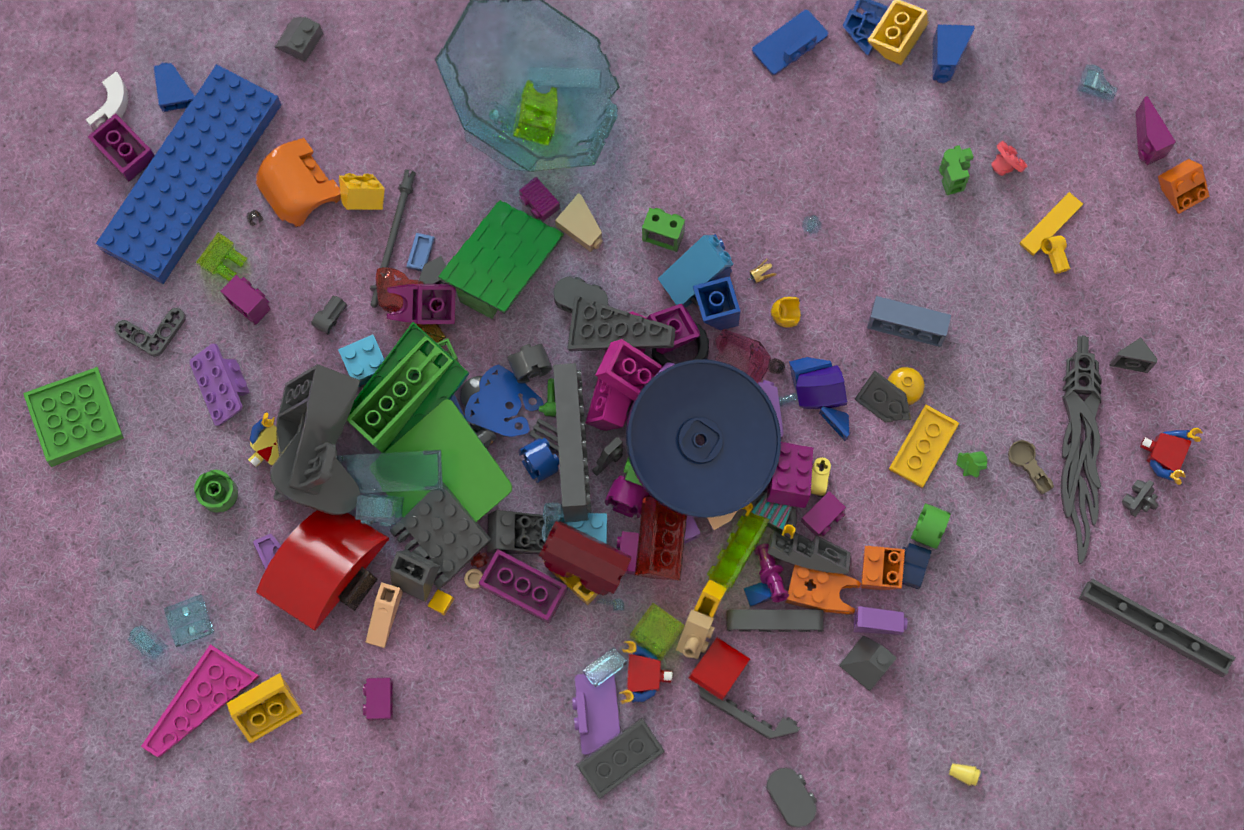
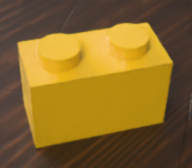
(710, 598)

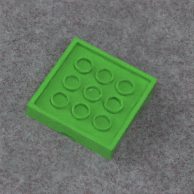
(73, 416)

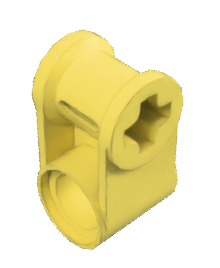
(820, 478)

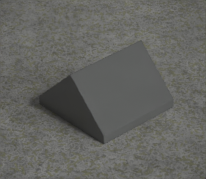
(1135, 357)

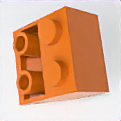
(1184, 185)
(882, 568)

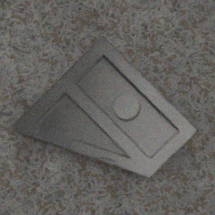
(611, 453)

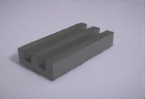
(536, 428)

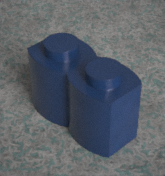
(915, 565)

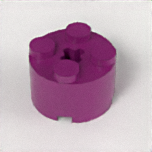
(626, 497)

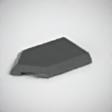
(884, 399)

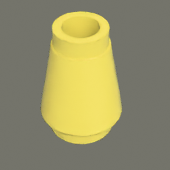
(965, 773)

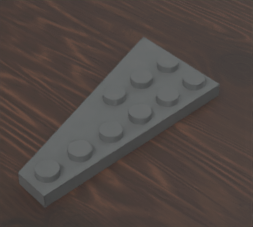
(598, 325)

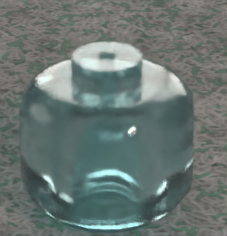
(811, 224)

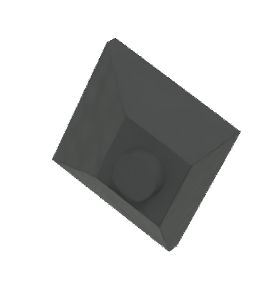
(867, 662)

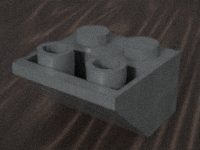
(413, 574)

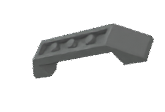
(784, 728)

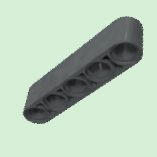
(775, 620)

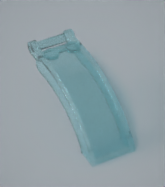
(395, 471)

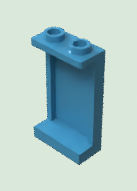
(695, 267)

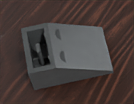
(515, 532)

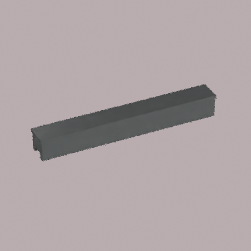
(1157, 627)

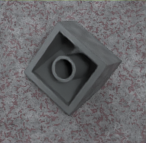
(300, 38)

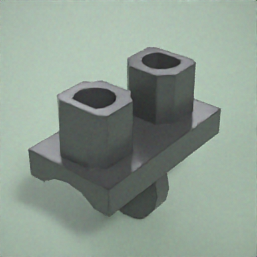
(1143, 498)

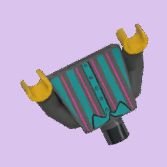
(782, 517)

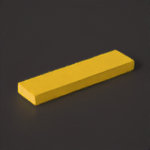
(1051, 223)

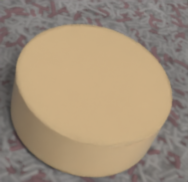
(472, 578)

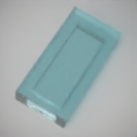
(604, 667)

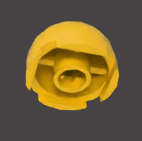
(908, 381)

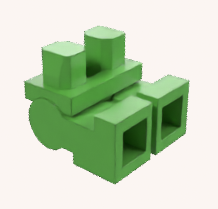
(952, 169)

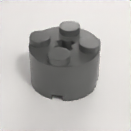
(529, 362)

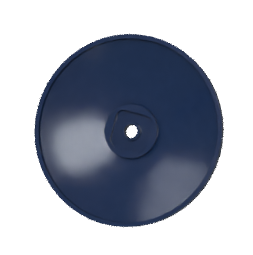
(737, 431)

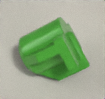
(972, 463)

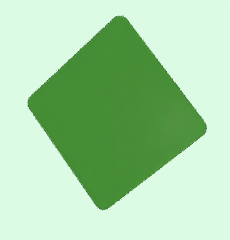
(466, 462)

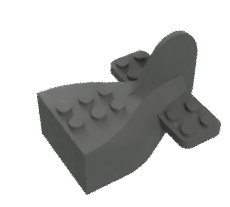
(307, 430)

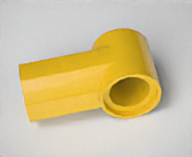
(1055, 248)

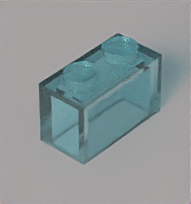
(146, 642)

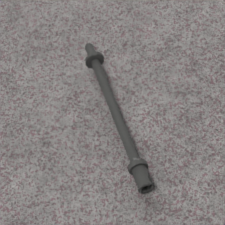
(405, 189)

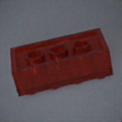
(660, 542)

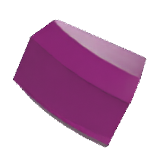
(681, 320)

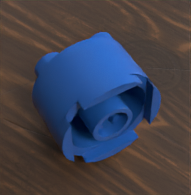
(539, 459)

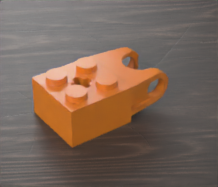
(826, 591)

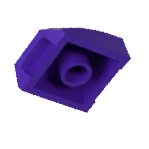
(821, 389)

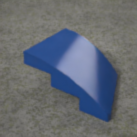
(862, 25)

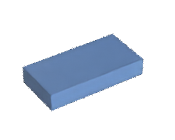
(420, 251)

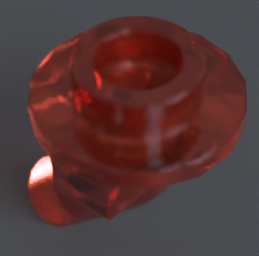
(479, 560)

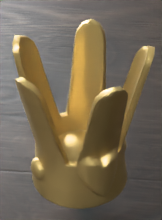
(757, 272)

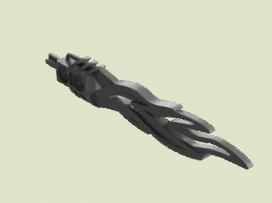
(1074, 458)

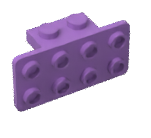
(219, 383)
(596, 712)

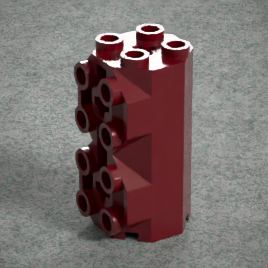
(578, 554)

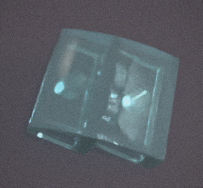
(188, 620)

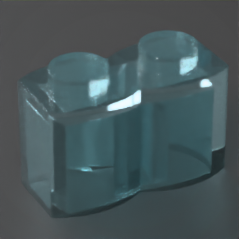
(551, 513)

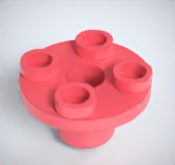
(1007, 160)

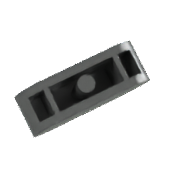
(569, 287)
(791, 797)

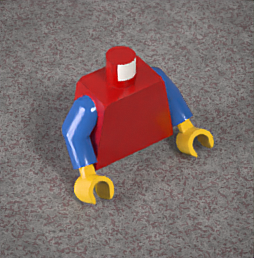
(1169, 452)
(643, 674)

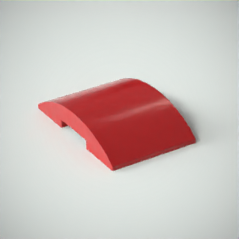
(318, 565)

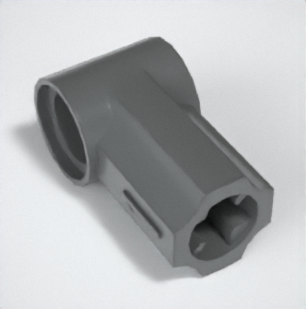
(326, 319)

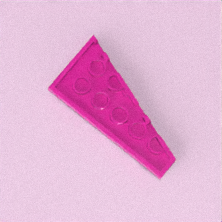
(206, 690)

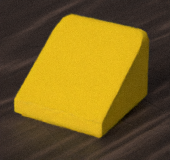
(440, 602)

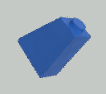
(171, 88)

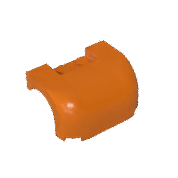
(295, 182)

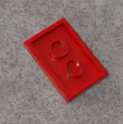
(719, 668)

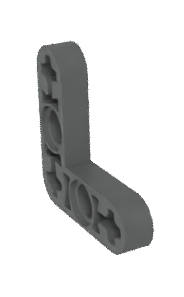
(151, 339)

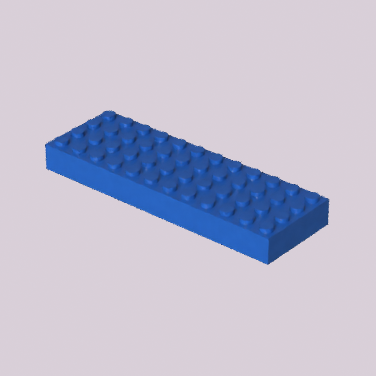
(189, 174)

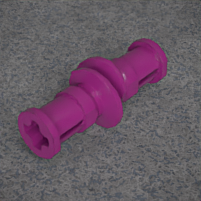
(770, 573)

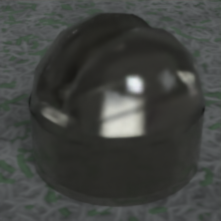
(250, 216)
(775, 363)

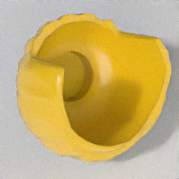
(786, 312)

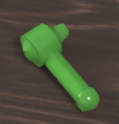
(549, 407)

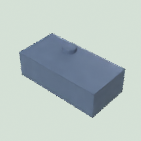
(909, 321)

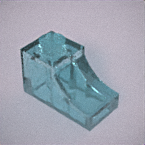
(1095, 84)

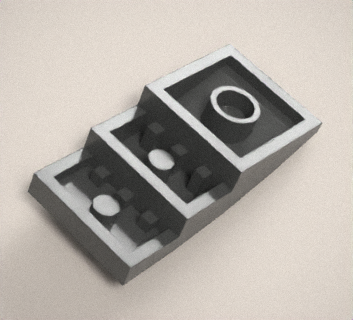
(810, 554)

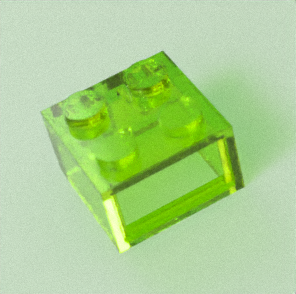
(657, 631)

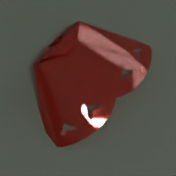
(391, 301)

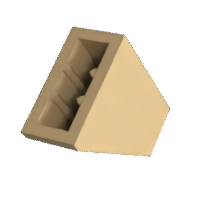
(580, 224)

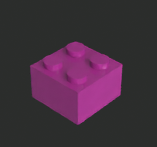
(246, 299)

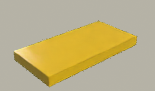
(923, 446)

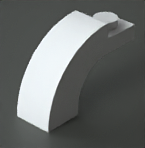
(115, 103)

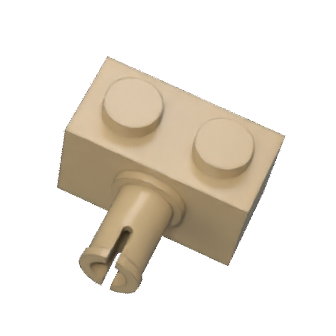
(694, 635)

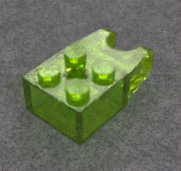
(536, 115)

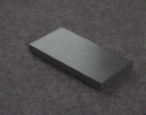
(620, 758)

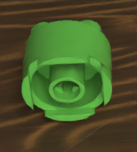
(212, 481)
(930, 526)

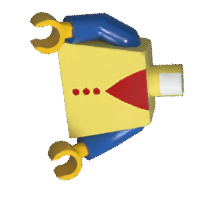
(264, 441)

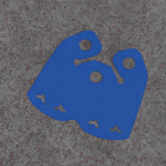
(492, 399)

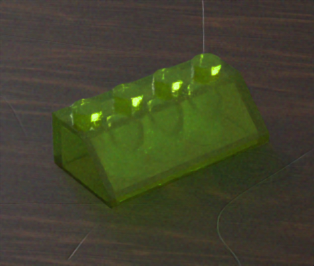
(739, 550)

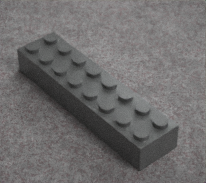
(572, 442)

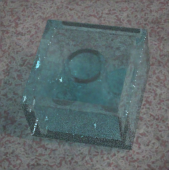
(379, 508)

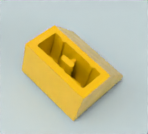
(361, 192)

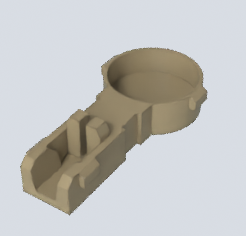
(1024, 452)

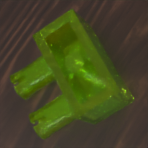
(214, 255)

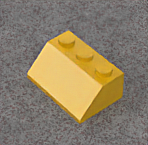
(899, 30)
(264, 708)

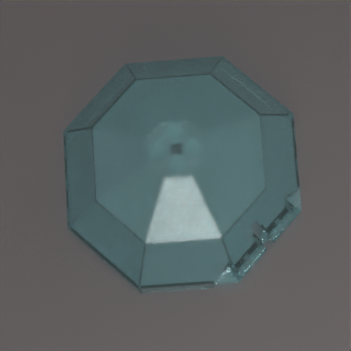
(487, 69)

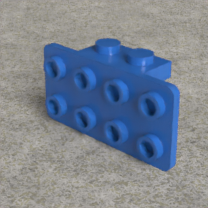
(790, 42)

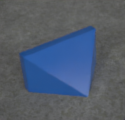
(837, 420)
(758, 593)

